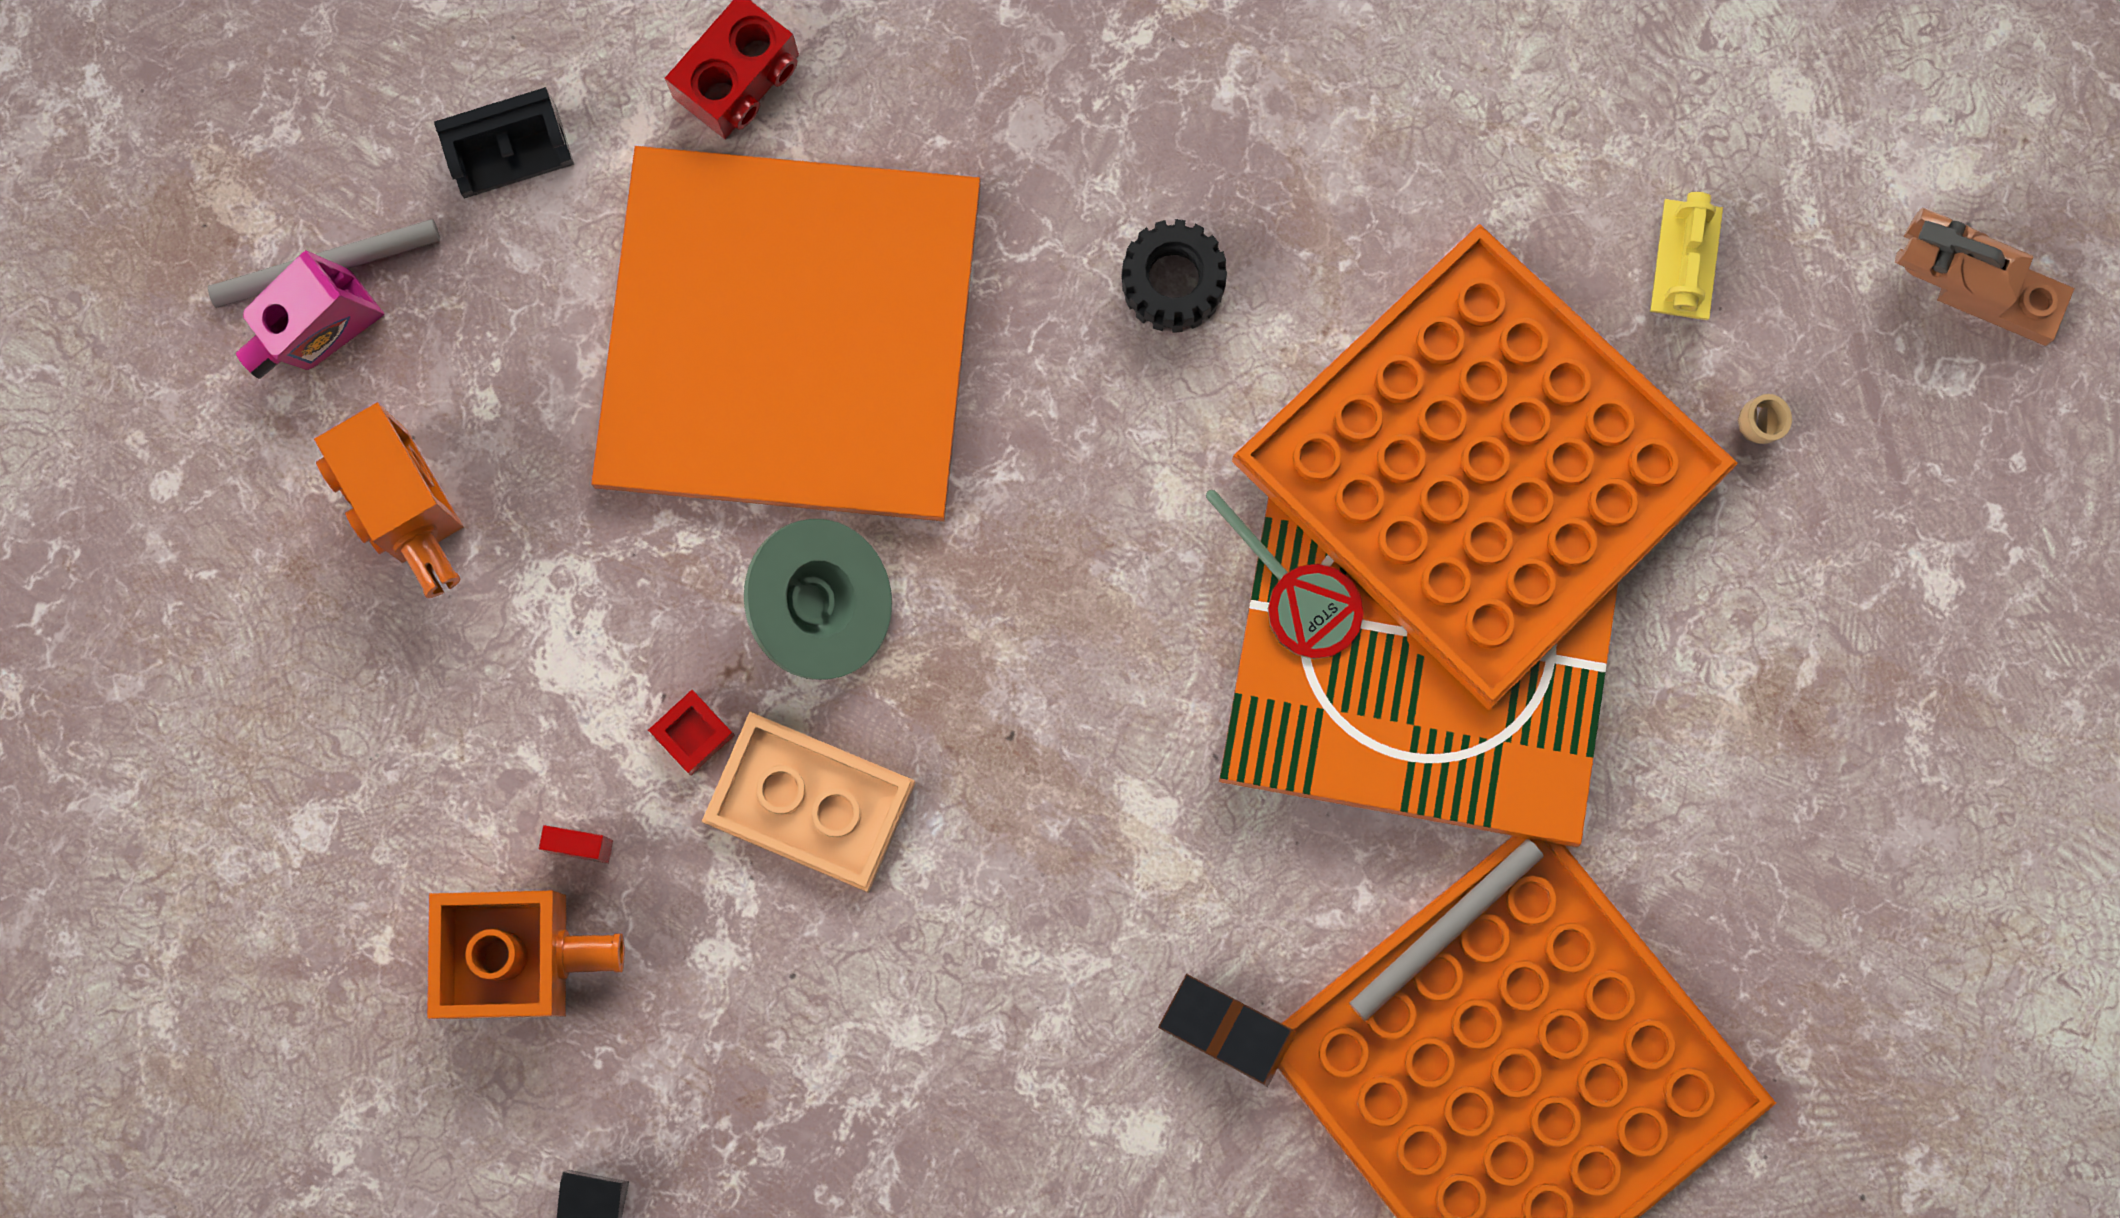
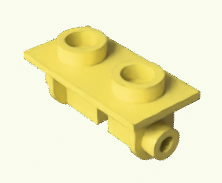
(1687, 257)

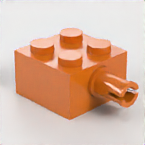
(391, 493)
(507, 954)

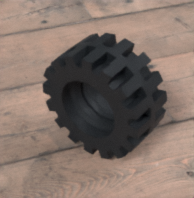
(1184, 242)

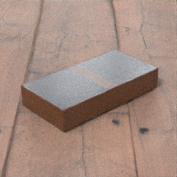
(1227, 1030)

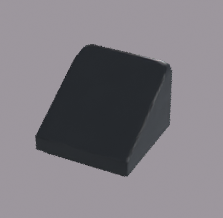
(590, 1196)

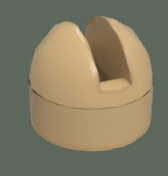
(1773, 419)

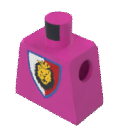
(306, 315)

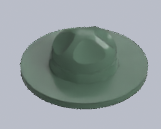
(817, 599)

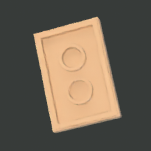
(809, 802)

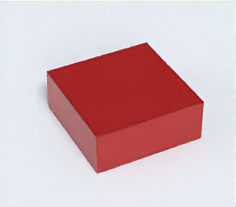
(691, 732)
(575, 844)

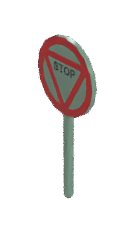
(1311, 608)

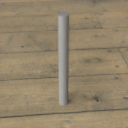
(346, 256)
(1446, 929)

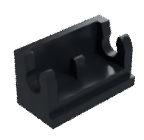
(504, 142)

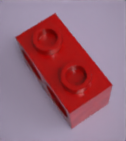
(719, 59)

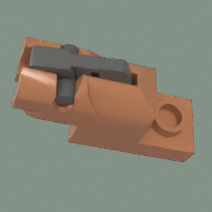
(1984, 276)

